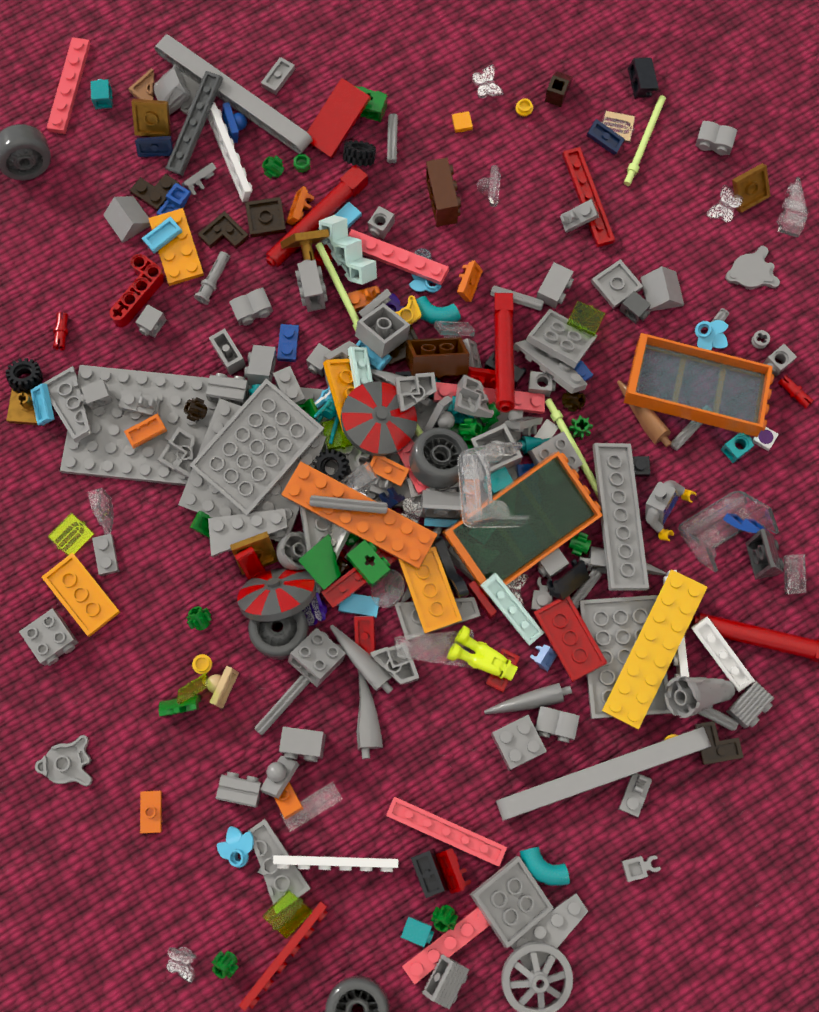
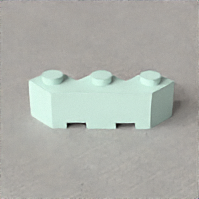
(347, 251)

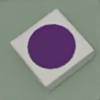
(765, 439)

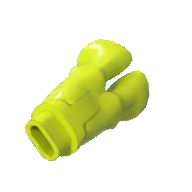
(485, 657)

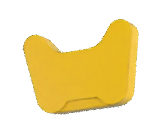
(411, 312)

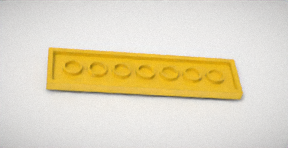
(654, 649)

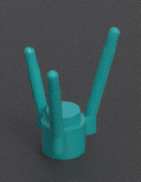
(329, 412)

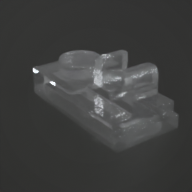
(795, 574)

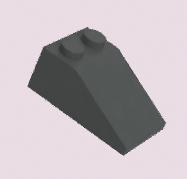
(764, 555)

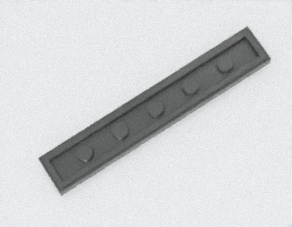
(194, 123)

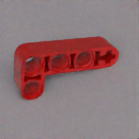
(123, 312)

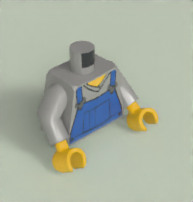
(661, 504)

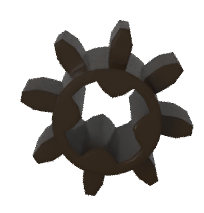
(573, 401)
(195, 409)

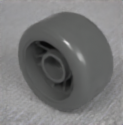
(23, 152)
(435, 457)
(278, 644)
(357, 991)

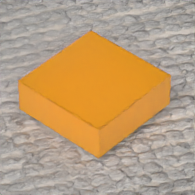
(462, 122)

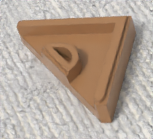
(143, 87)

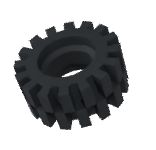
(359, 153)
(20, 368)
(338, 457)

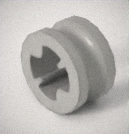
(758, 344)

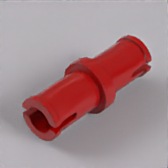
(60, 331)
(796, 391)

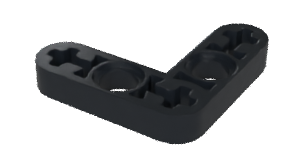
(455, 581)

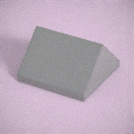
(126, 217)
(662, 289)

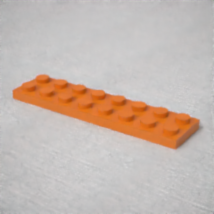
(386, 531)

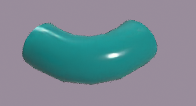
(433, 313)
(542, 871)

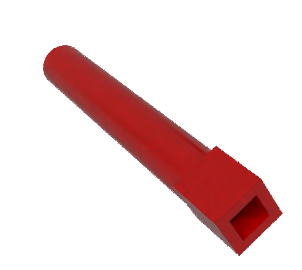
(350, 186)
(504, 352)
(764, 637)

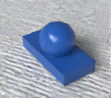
(233, 121)

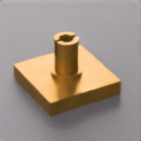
(151, 118)
(752, 187)
(305, 240)
(21, 409)
(262, 546)

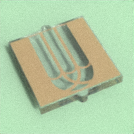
(620, 123)

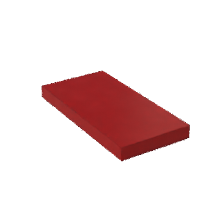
(337, 117)
(570, 638)

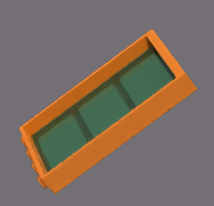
(556, 512)

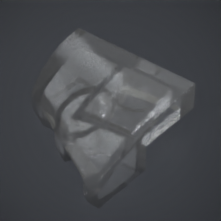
(102, 508)

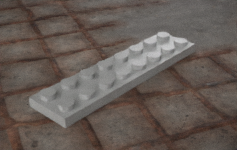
(620, 517)

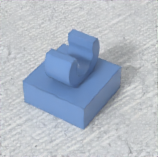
(545, 657)

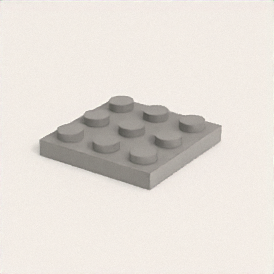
(560, 339)
(511, 901)

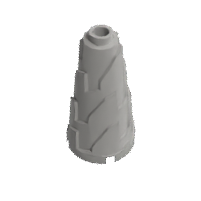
(693, 694)

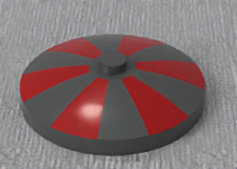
(374, 420)
(276, 594)

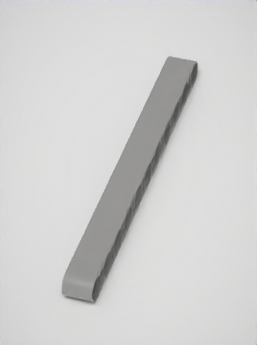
(236, 95)
(603, 773)

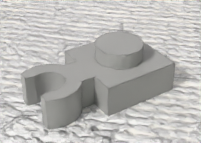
(540, 597)
(637, 868)

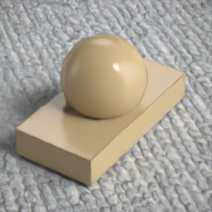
(222, 686)

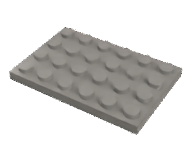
(257, 447)
(615, 628)

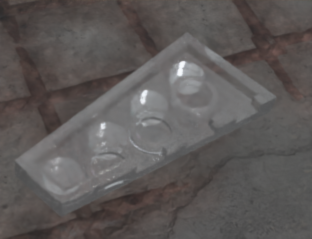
(430, 647)

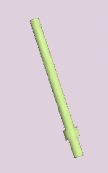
(634, 166)
(337, 282)
(557, 416)

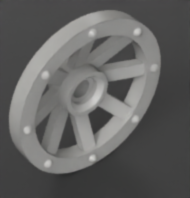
(535, 975)

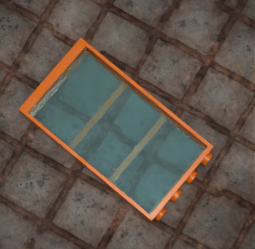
(699, 385)

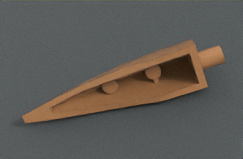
(650, 422)

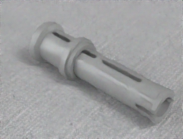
(209, 284)

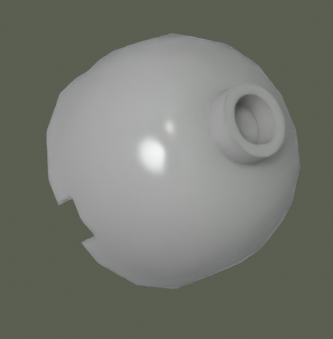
(290, 550)

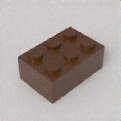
(442, 192)
(437, 355)

